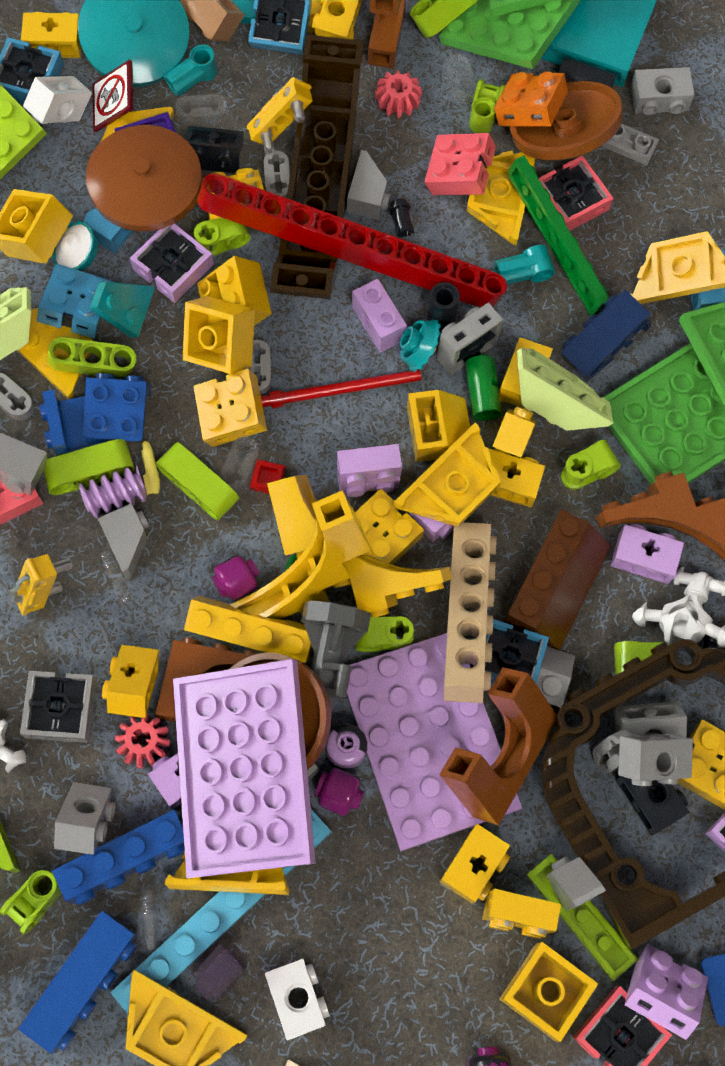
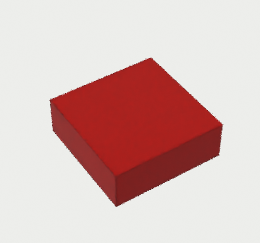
(265, 473)

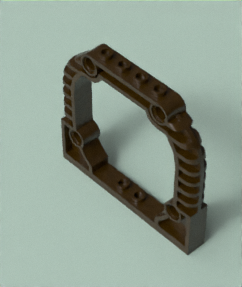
(638, 908)

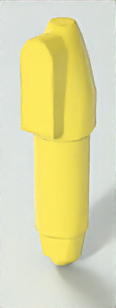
(151, 477)

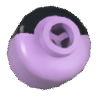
(340, 755)

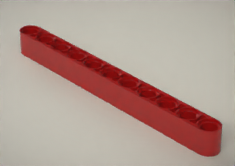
(371, 247)

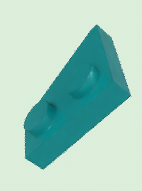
(122, 305)

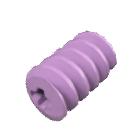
(113, 492)

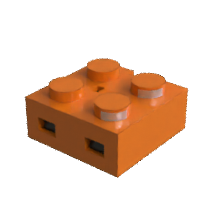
(531, 99)

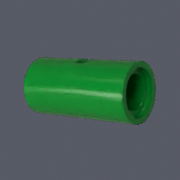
(483, 388)

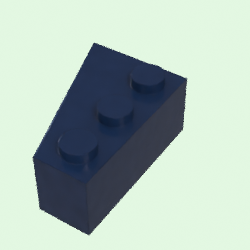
(606, 334)

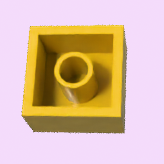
(32, 225)
(218, 334)
(548, 991)

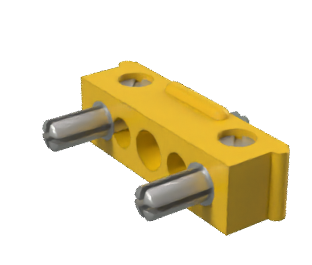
(280, 113)
(37, 583)

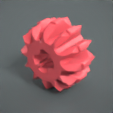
(398, 93)
(135, 751)

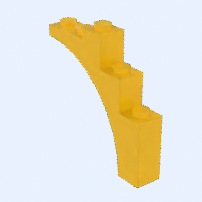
(322, 564)
(373, 582)

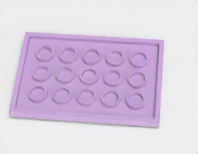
(413, 734)
(243, 770)

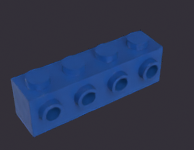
(121, 857)
(78, 983)

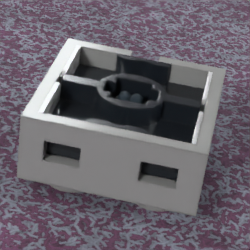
(469, 337)
(58, 707)

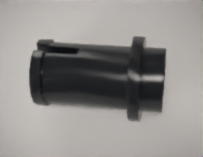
(400, 211)

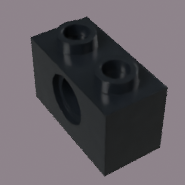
(652, 814)

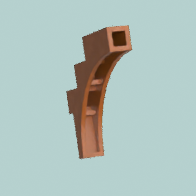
(672, 507)

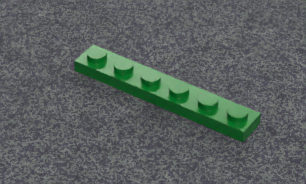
(557, 235)

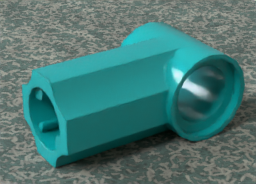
(192, 71)
(532, 265)

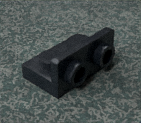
(216, 148)

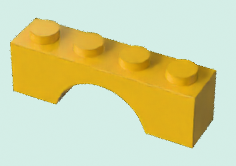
(245, 629)

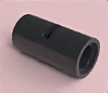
(579, 71)
(443, 304)

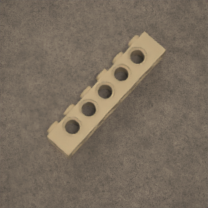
(464, 683)

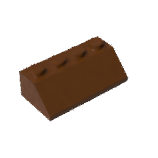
(559, 579)

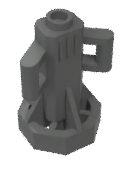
(332, 634)

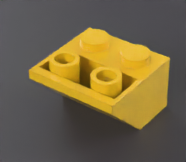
(239, 283)
(435, 422)

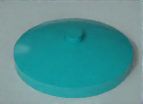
(143, 31)

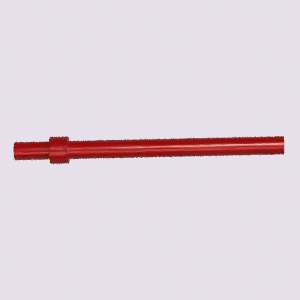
(277, 398)

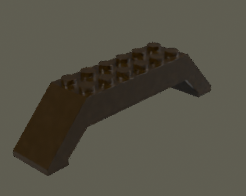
(321, 159)

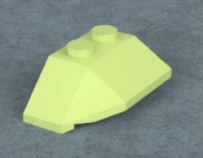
(14, 319)
(559, 394)

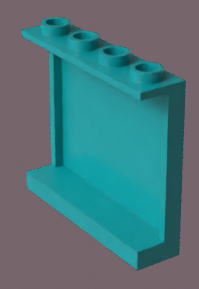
(603, 35)

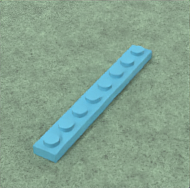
(201, 931)

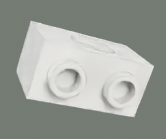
(57, 99)
(294, 1020)

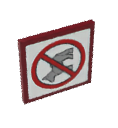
(112, 96)

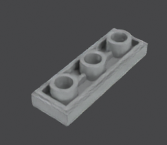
(632, 144)

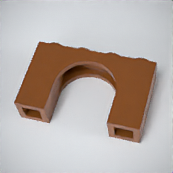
(386, 32)
(191, 659)
(528, 723)

